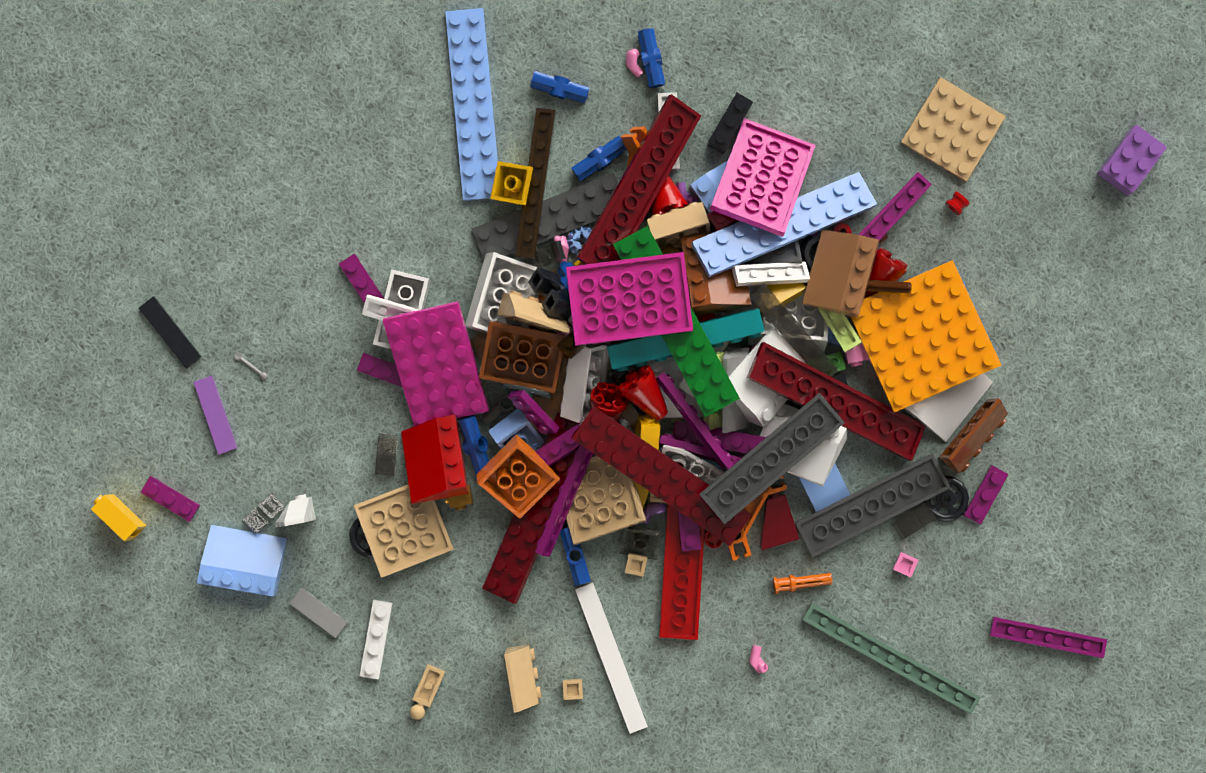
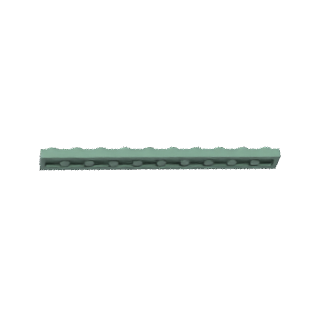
(891, 658)

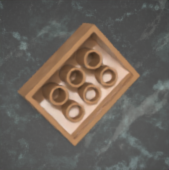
(840, 272)

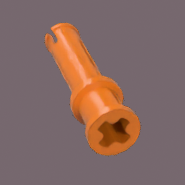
(792, 583)

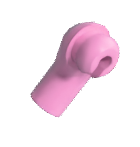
(631, 62)
(564, 243)
(756, 661)

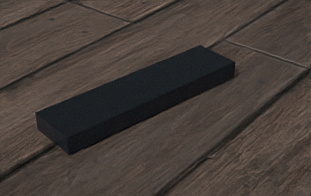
(170, 332)

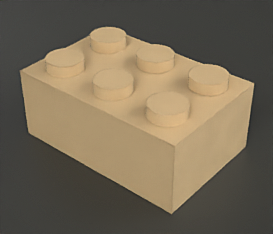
(679, 223)

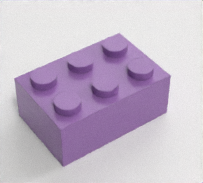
(1132, 160)

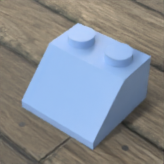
(513, 425)

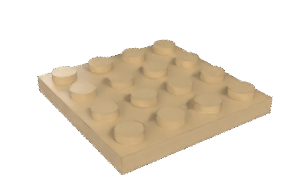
(953, 129)
(603, 503)
(402, 531)

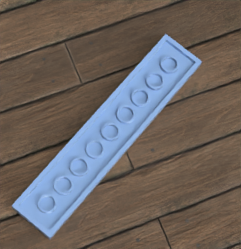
(472, 102)
(810, 214)

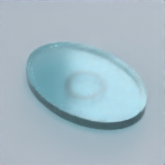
(530, 391)

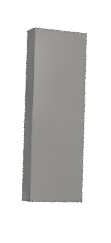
(318, 612)

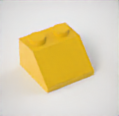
(511, 183)

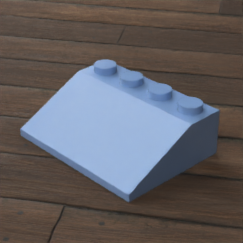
(242, 561)

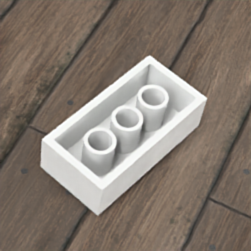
(404, 290)

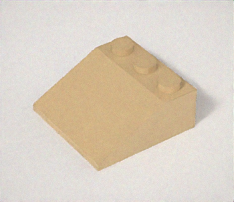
(529, 312)
(522, 677)

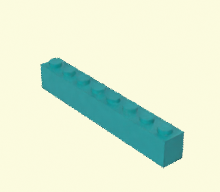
(717, 330)

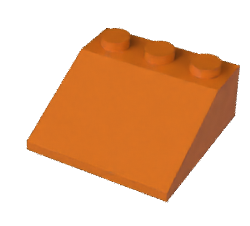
(517, 477)

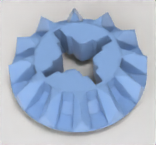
(574, 235)

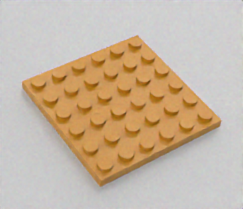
(924, 337)

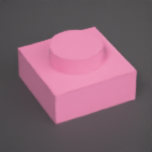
(905, 564)

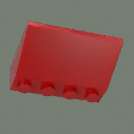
(434, 460)

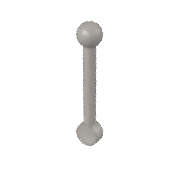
(238, 356)

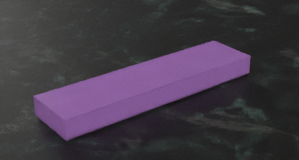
(215, 415)

